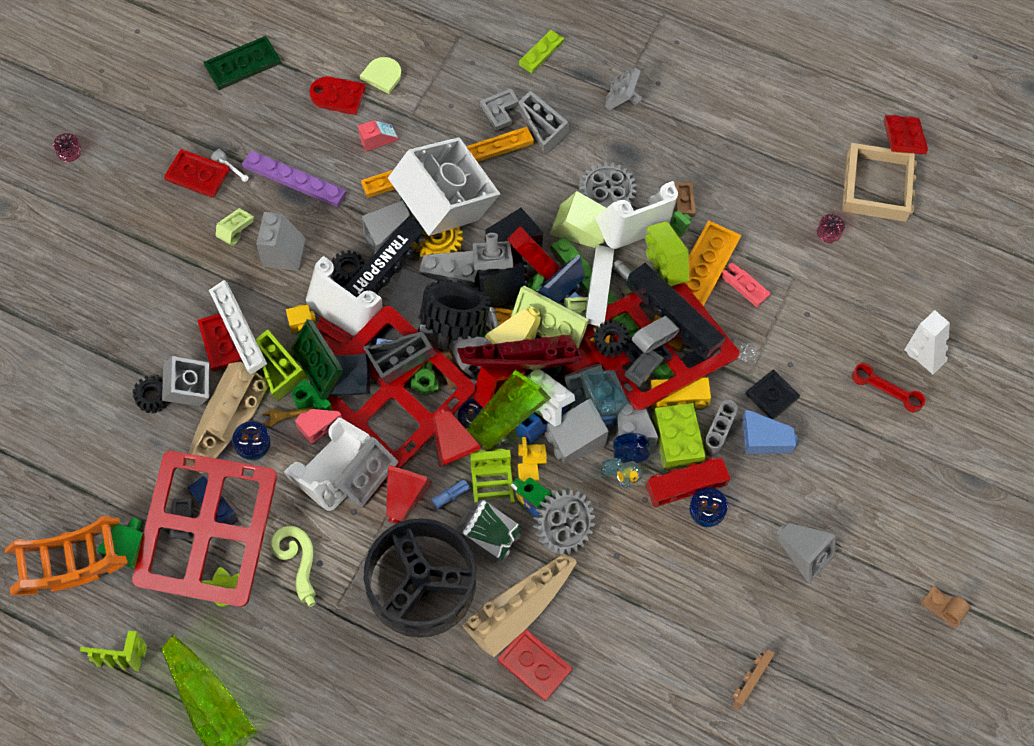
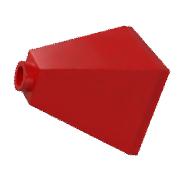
(451, 438)
(404, 492)

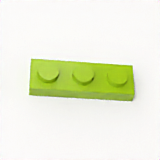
(541, 51)

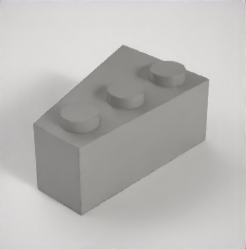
(543, 121)
(450, 267)
(635, 421)

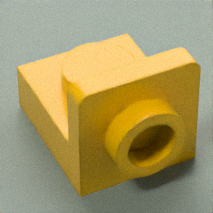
(532, 453)

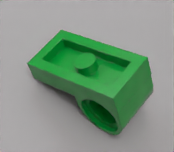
(312, 397)

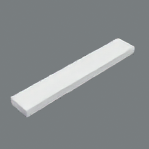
(599, 285)
(237, 327)

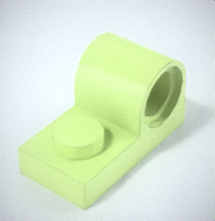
(230, 227)

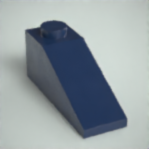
(224, 514)

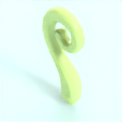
(303, 586)

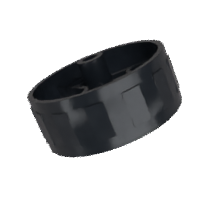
(419, 576)

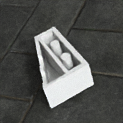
(929, 342)

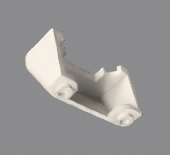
(624, 226)
(338, 304)
(321, 473)

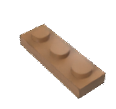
(752, 678)

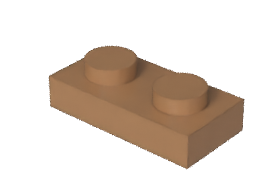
(685, 199)

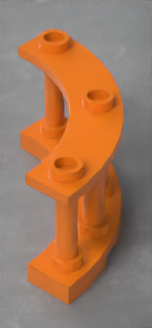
(73, 577)

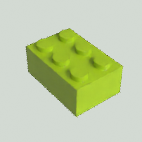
(667, 253)
(678, 436)

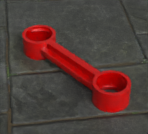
(888, 388)

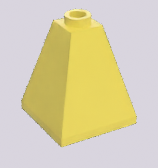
(517, 328)

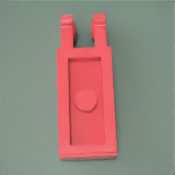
(745, 285)

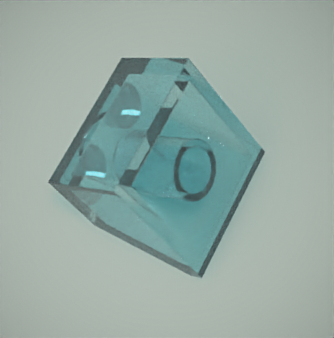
(605, 392)

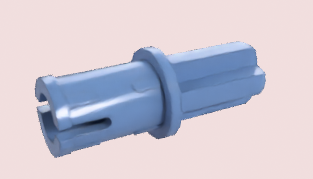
(450, 494)

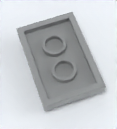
(365, 472)

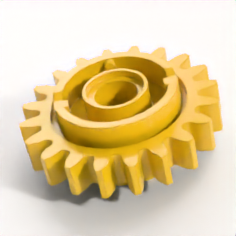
(449, 242)

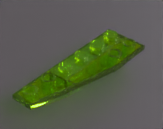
(207, 701)

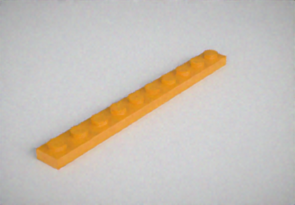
(481, 151)

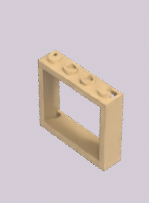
(872, 208)

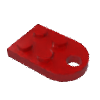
(337, 94)

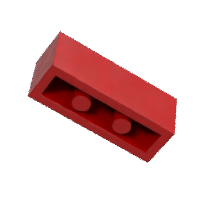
(533, 253)

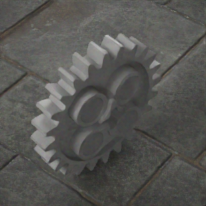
(607, 188)
(564, 521)

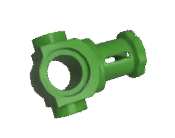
(425, 375)

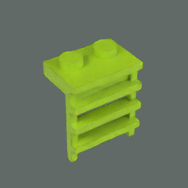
(491, 464)
(131, 656)

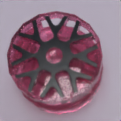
(67, 148)
(835, 227)

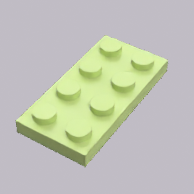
(555, 318)

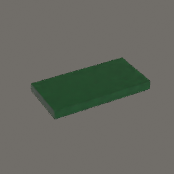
(242, 62)
(316, 359)

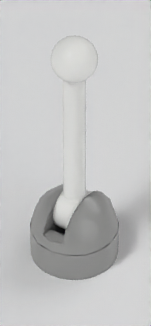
(220, 156)

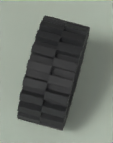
(454, 309)

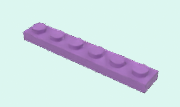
(294, 178)

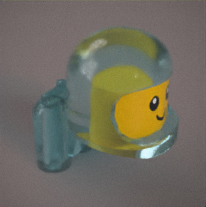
(626, 472)

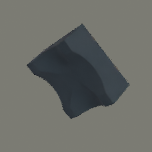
(355, 377)

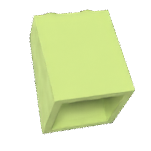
(577, 221)

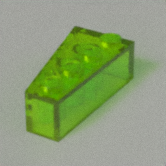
(507, 409)

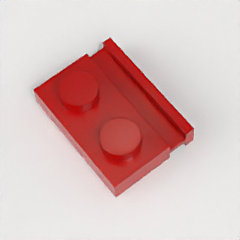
(333, 335)

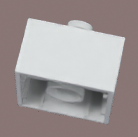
(443, 185)

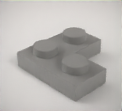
(496, 107)

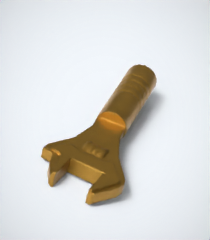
(277, 416)

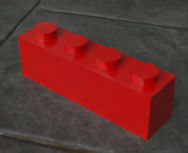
(687, 481)

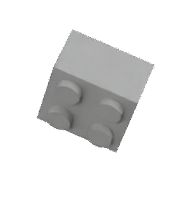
(185, 381)

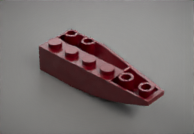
(523, 354)

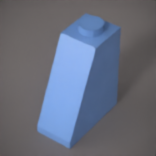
(767, 435)

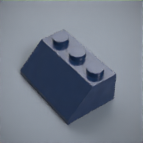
(564, 281)

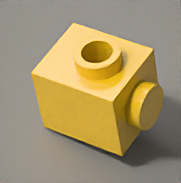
(298, 316)

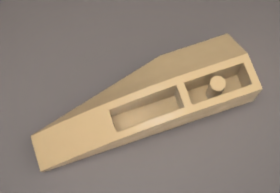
(229, 407)
(518, 606)

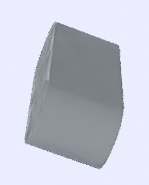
(655, 334)
(721, 419)

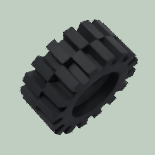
(344, 259)
(609, 329)
(142, 388)

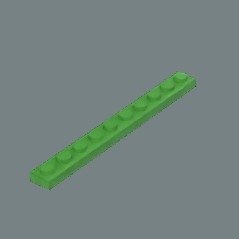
(565, 252)

